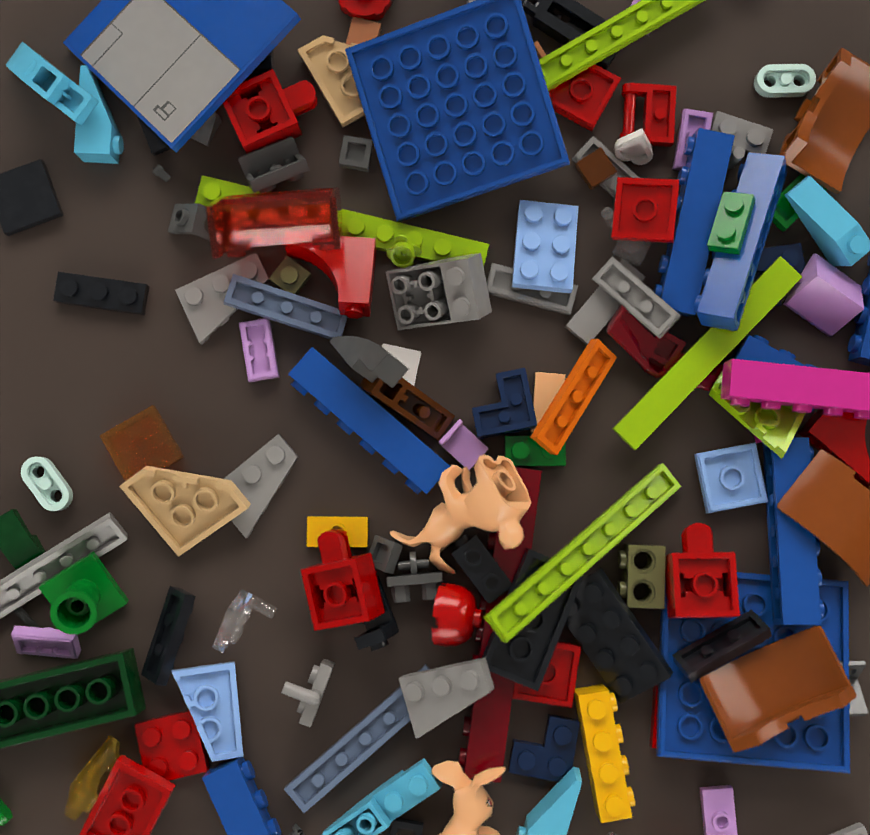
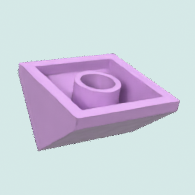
(825, 296)

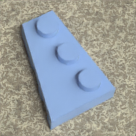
(214, 705)

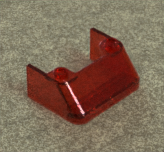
(275, 219)

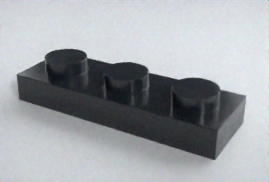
(101, 293)
(168, 636)
(721, 645)

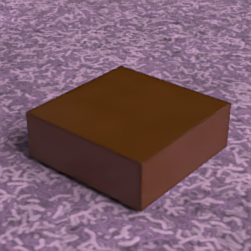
(595, 168)

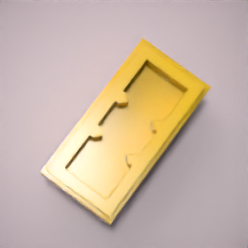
(354, 526)

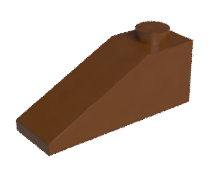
(411, 405)

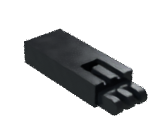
(551, 24)

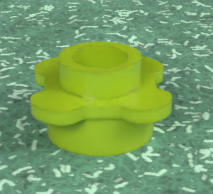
(400, 259)

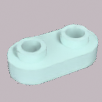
(782, 81)
(46, 486)

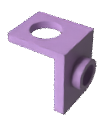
(463, 445)

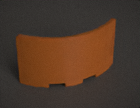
(831, 122)
(834, 510)
(775, 686)

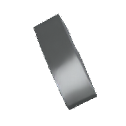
(369, 359)

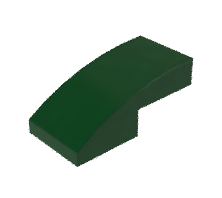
(17, 541)

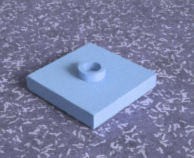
(731, 478)

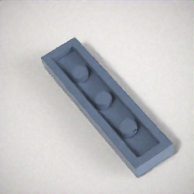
(284, 307)

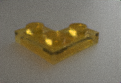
(84, 787)

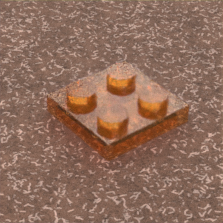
(141, 443)

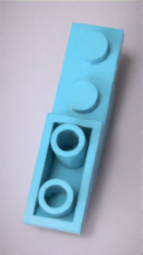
(51, 83)
(387, 802)

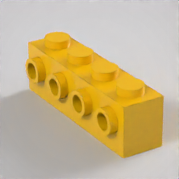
(602, 753)

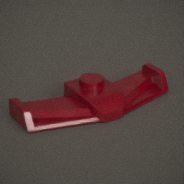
(649, 351)

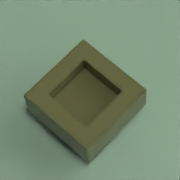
(290, 276)

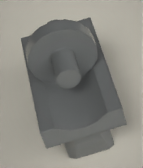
(401, 583)

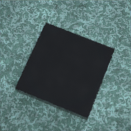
(27, 198)

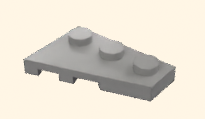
(205, 296)
(260, 479)
(443, 692)

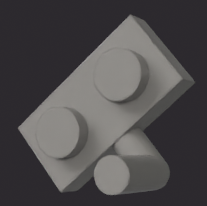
(748, 136)
(310, 699)

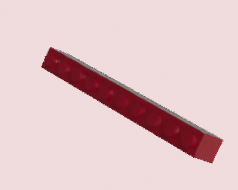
(490, 715)

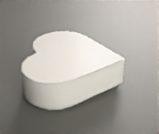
(634, 148)

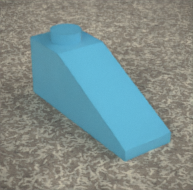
(99, 136)
(828, 223)
(556, 809)

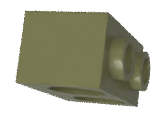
(651, 575)

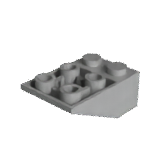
(439, 292)

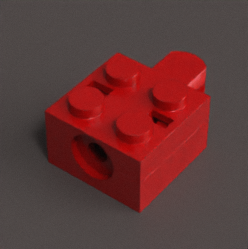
(266, 112)
(701, 580)
(342, 586)

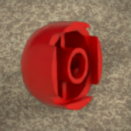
(455, 615)

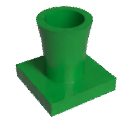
(82, 595)

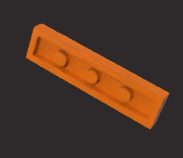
(573, 397)

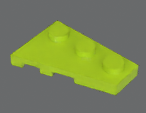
(772, 427)

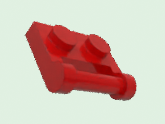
(658, 111)

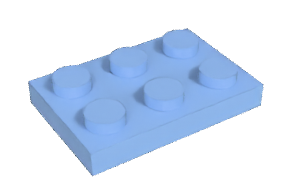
(545, 246)

